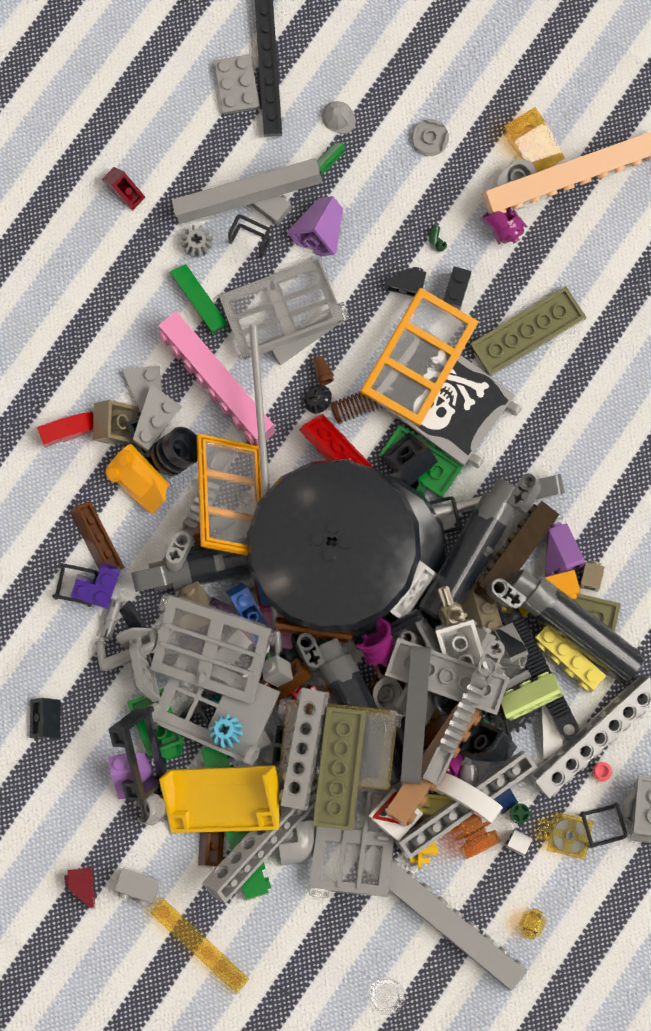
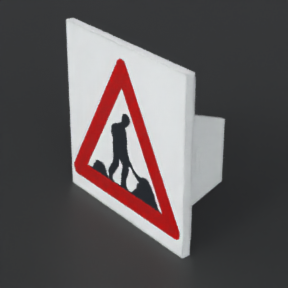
(388, 824)

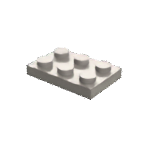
(236, 84)

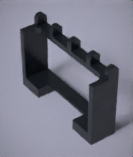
(120, 737)

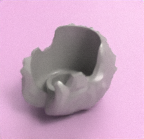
(152, 809)

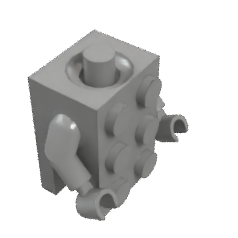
(639, 805)

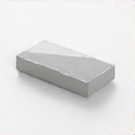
(512, 642)

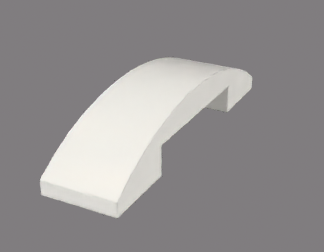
(552, 739)
(469, 797)

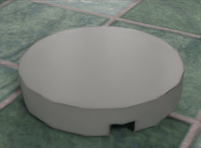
(430, 137)

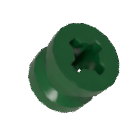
(519, 810)

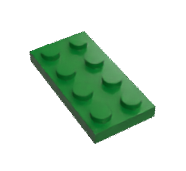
(441, 475)

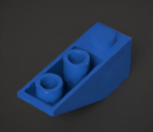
(245, 604)

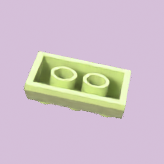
(531, 696)

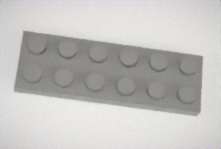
(448, 676)

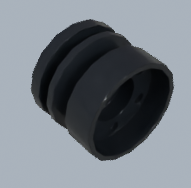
(175, 451)

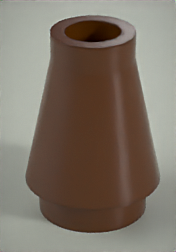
(322, 371)

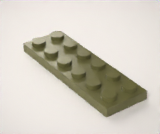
(528, 331)
(339, 768)

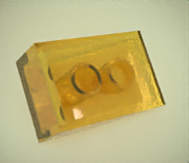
(533, 140)

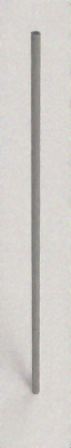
(262, 450)

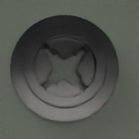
(322, 402)

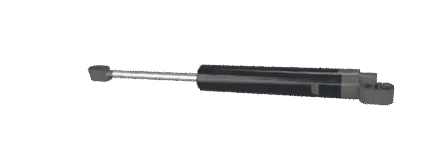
(214, 565)

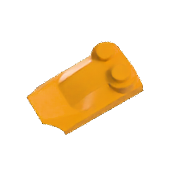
(138, 478)

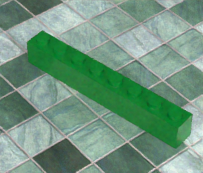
(256, 884)

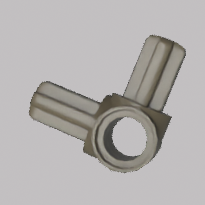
(450, 611)

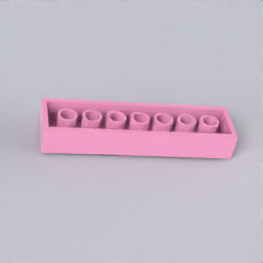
(213, 376)

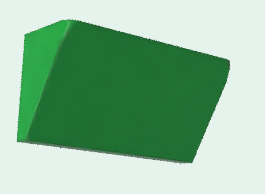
(330, 157)

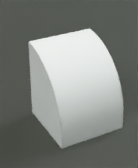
(519, 842)

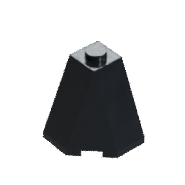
(488, 744)

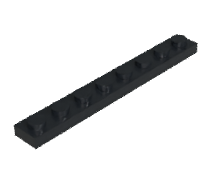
(268, 68)

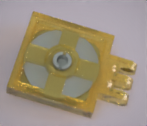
(565, 835)

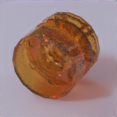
(475, 835)

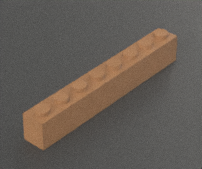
(414, 795)

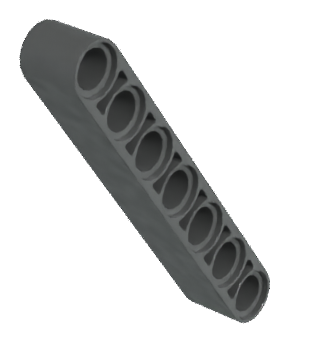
(415, 715)

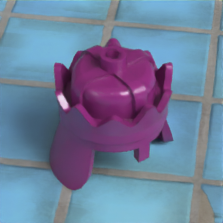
(505, 226)
(379, 645)

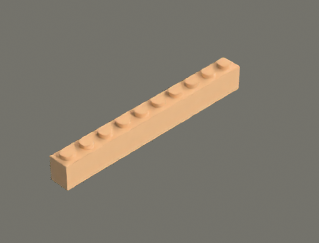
(568, 174)

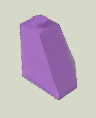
(319, 227)
(562, 551)
(120, 770)

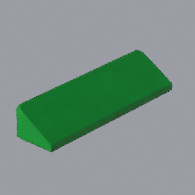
(198, 298)

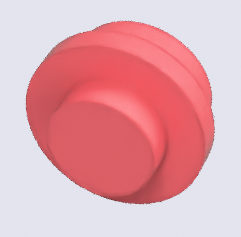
(602, 771)

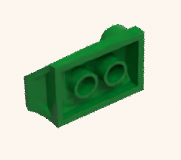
(171, 740)

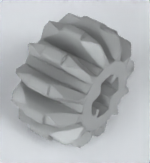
(202, 236)

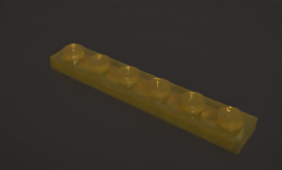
(199, 945)

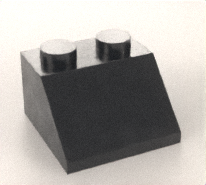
(409, 459)

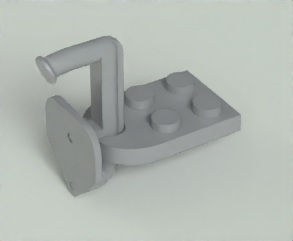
(138, 646)

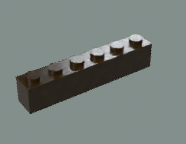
(519, 548)

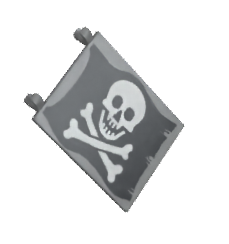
(464, 412)

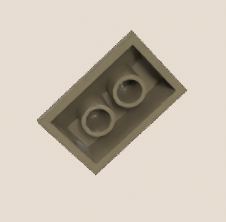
(482, 611)

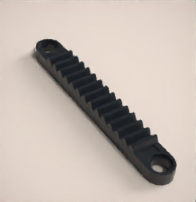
(537, 665)

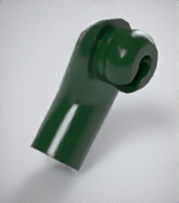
(434, 239)

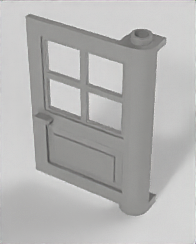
(251, 716)

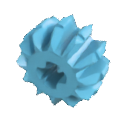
(220, 726)

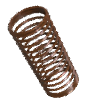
(336, 412)

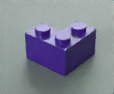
(99, 590)

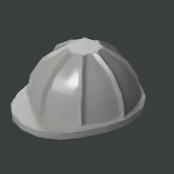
(338, 117)

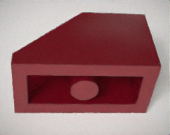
(123, 187)
(82, 885)

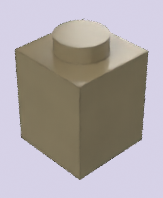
(592, 576)

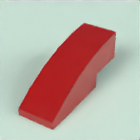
(66, 428)

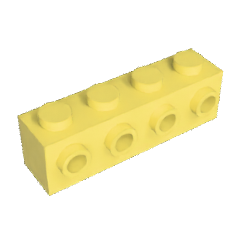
(572, 660)

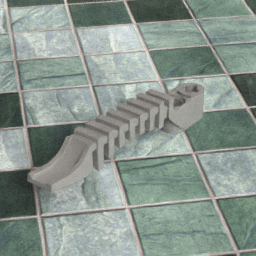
(181, 551)
(466, 707)

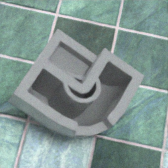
(298, 844)

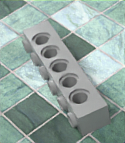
(309, 759)

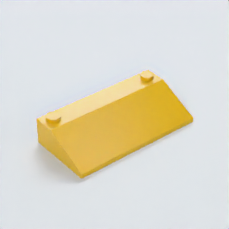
(221, 799)

